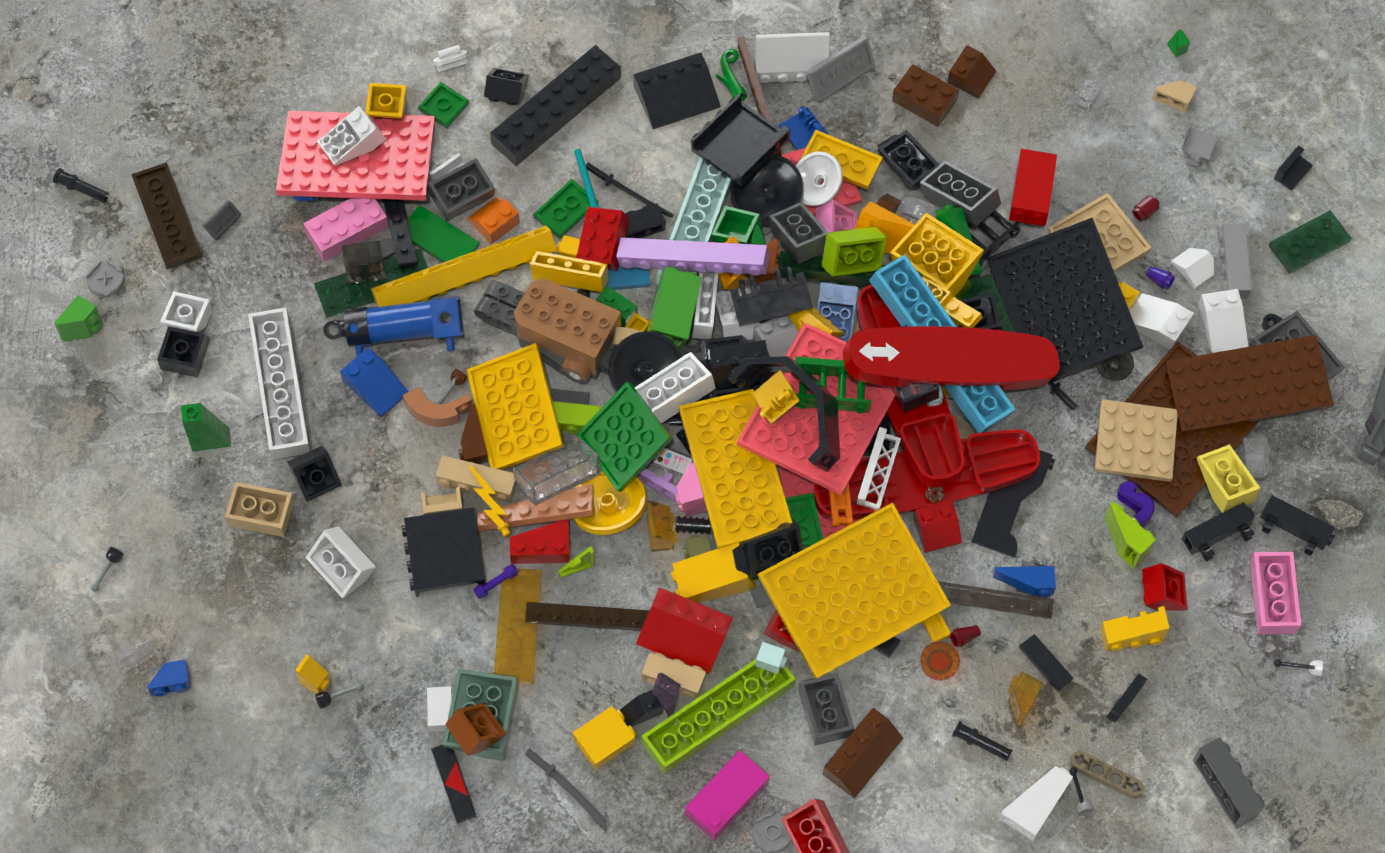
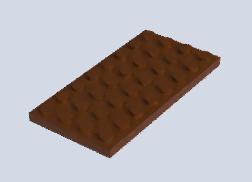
(1249, 384)

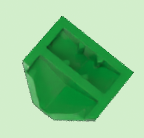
(758, 236)

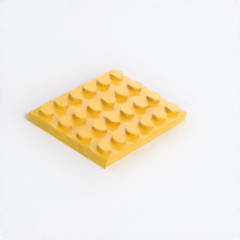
(515, 407)

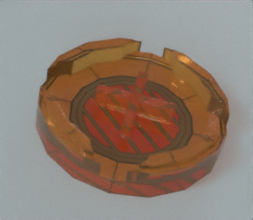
(940, 660)

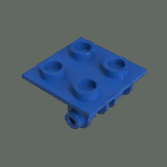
(802, 127)

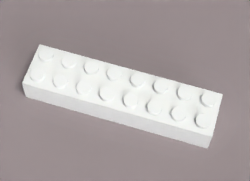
(279, 383)

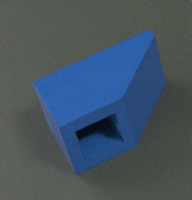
(170, 678)

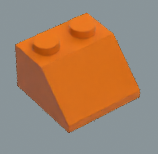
(495, 219)

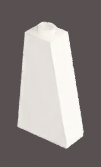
(1035, 805)

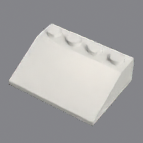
(789, 55)

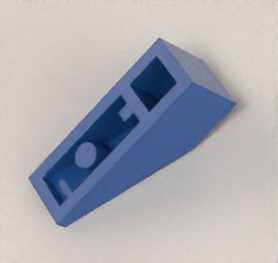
(1031, 579)

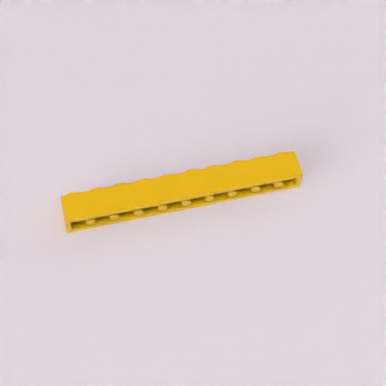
(465, 269)

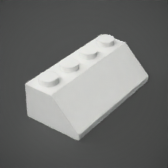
(676, 385)

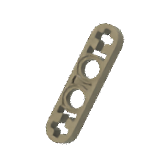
(1108, 771)

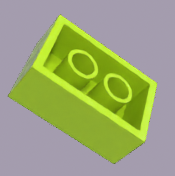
(853, 251)

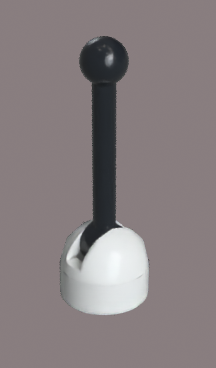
(1315, 667)

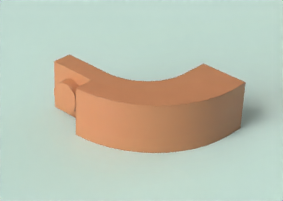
(435, 414)

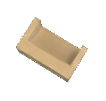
(441, 503)

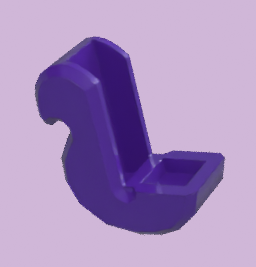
(1138, 502)

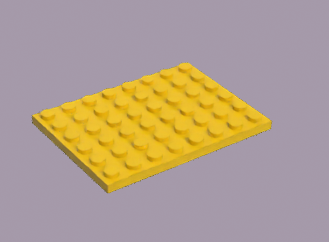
(853, 590)

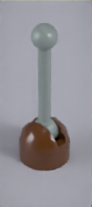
(457, 378)

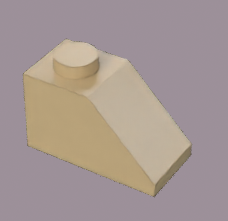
(1175, 94)

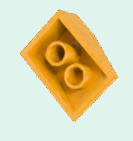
(887, 222)

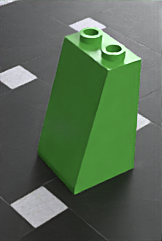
(674, 305)

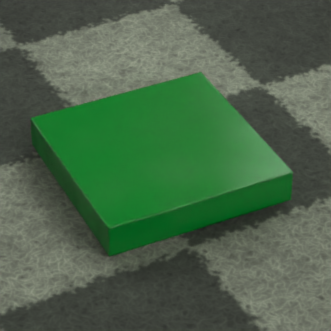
(443, 104)

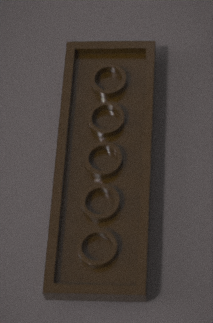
(166, 215)

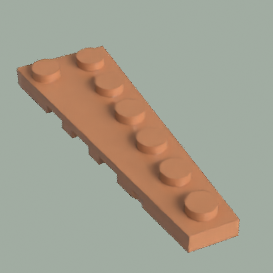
(567, 505)

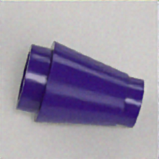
(1160, 277)

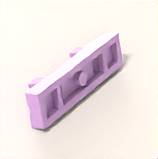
(661, 485)

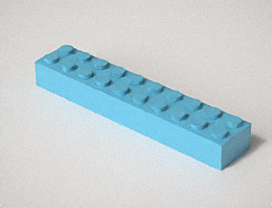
(916, 305)

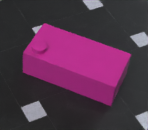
(727, 795)

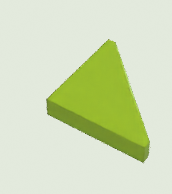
(581, 562)

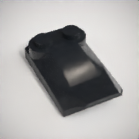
(907, 158)
(767, 549)

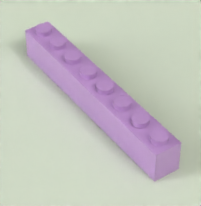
(693, 256)

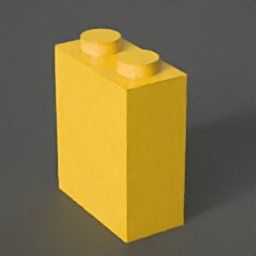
(604, 737)

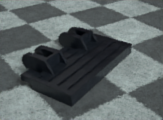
(771, 300)

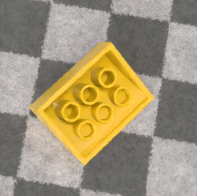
(939, 253)

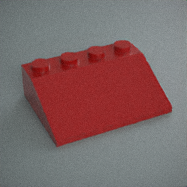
(684, 630)

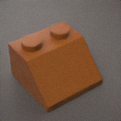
(475, 728)

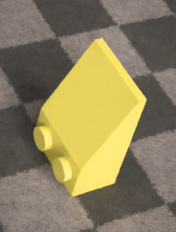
(1227, 478)

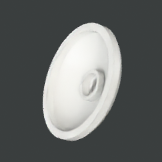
(814, 169)

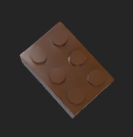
(925, 95)

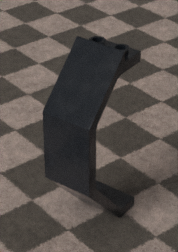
(827, 405)

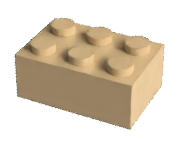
(259, 509)

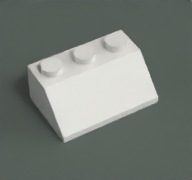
(340, 561)

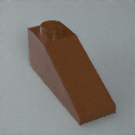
(472, 440)

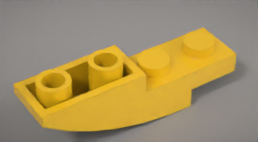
(958, 311)

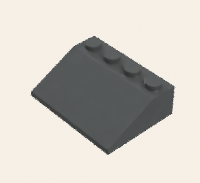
(1295, 327)

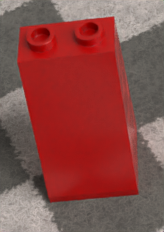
(1033, 187)

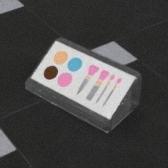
(672, 461)

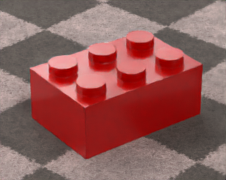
(602, 236)

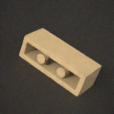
(689, 677)

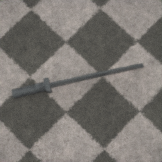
(551, 771)

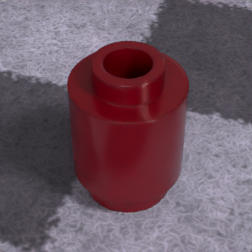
(1146, 208)

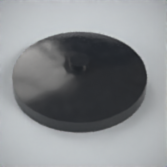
(769, 189)
(640, 358)

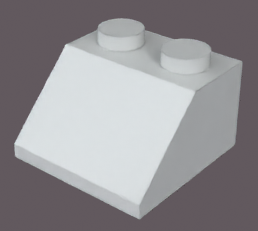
(187, 312)

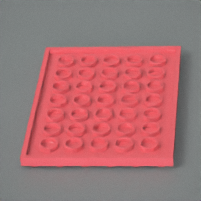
(390, 171)
(796, 432)

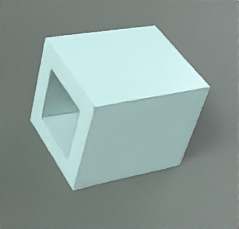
(771, 658)

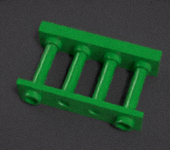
(826, 368)

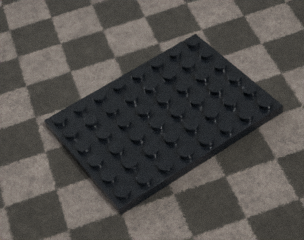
(1068, 295)

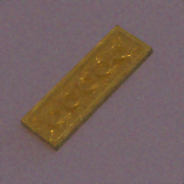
(515, 638)

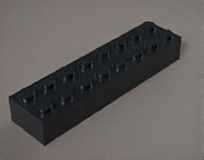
(555, 105)

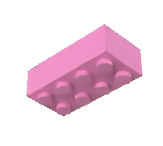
(345, 225)
(1275, 593)

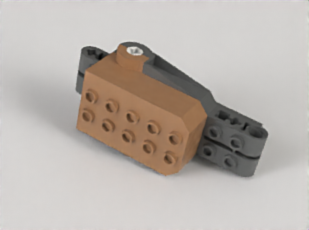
(568, 327)

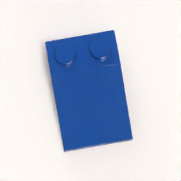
(373, 382)

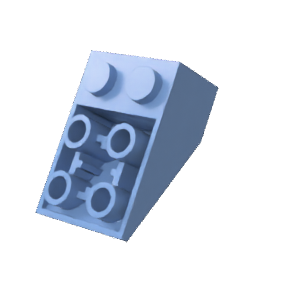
(838, 305)

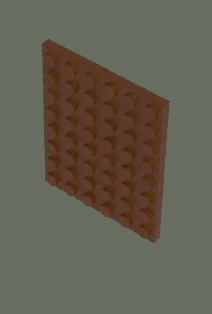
(1187, 475)

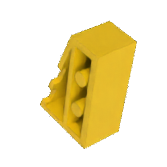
(816, 320)
(1135, 631)

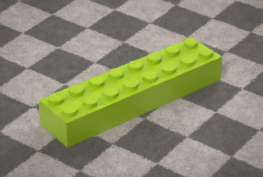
(714, 714)

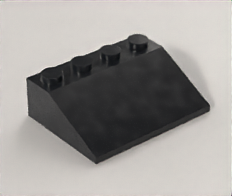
(676, 90)

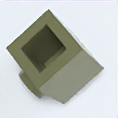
(696, 545)

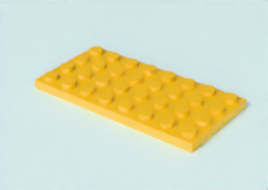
(737, 485)

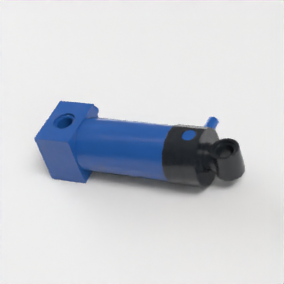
(399, 322)

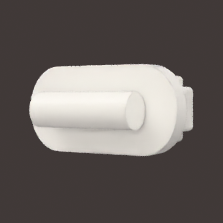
(450, 58)

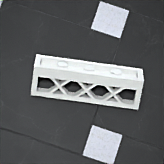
(872, 465)

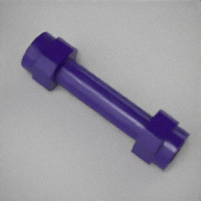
(482, 590)

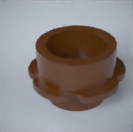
(934, 498)

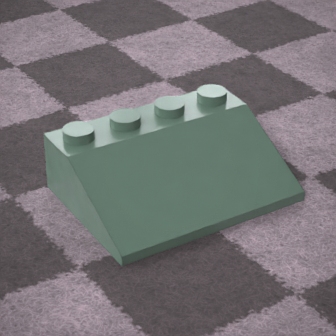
(497, 693)

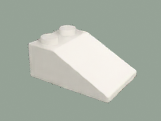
(1160, 319)
(1223, 320)

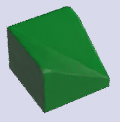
(1178, 43)

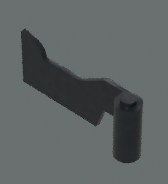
(1002, 507)

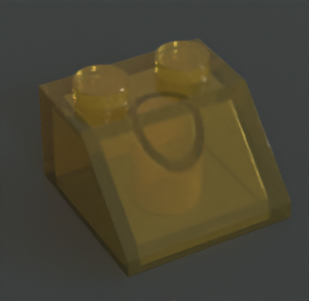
(660, 527)
(1022, 696)

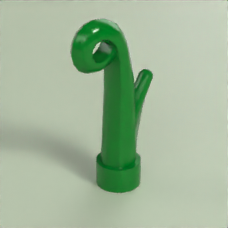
(729, 78)

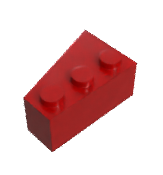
(541, 545)

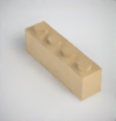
(456, 474)

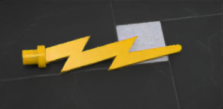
(496, 509)

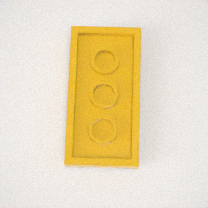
(856, 163)

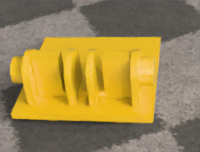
(775, 397)

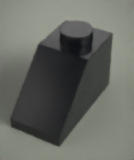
(641, 709)

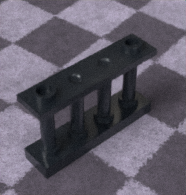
(1011, 231)

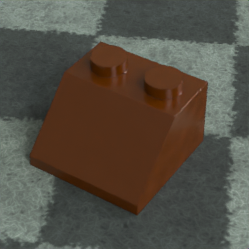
(971, 72)

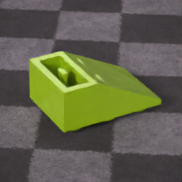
(1128, 536)

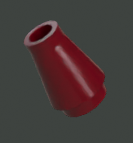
(964, 635)

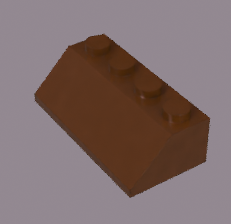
(863, 753)

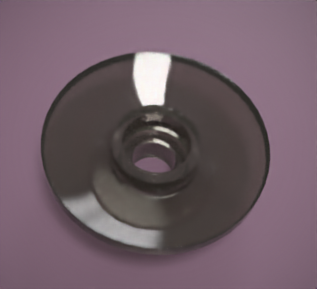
(1124, 368)

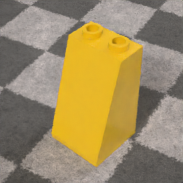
(710, 576)

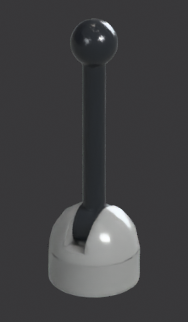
(1083, 806)

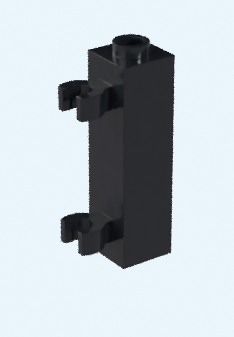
(1297, 523)
(1219, 528)

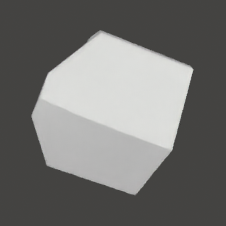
(1195, 266)

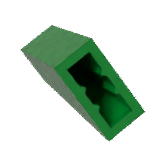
(956, 220)
(204, 428)

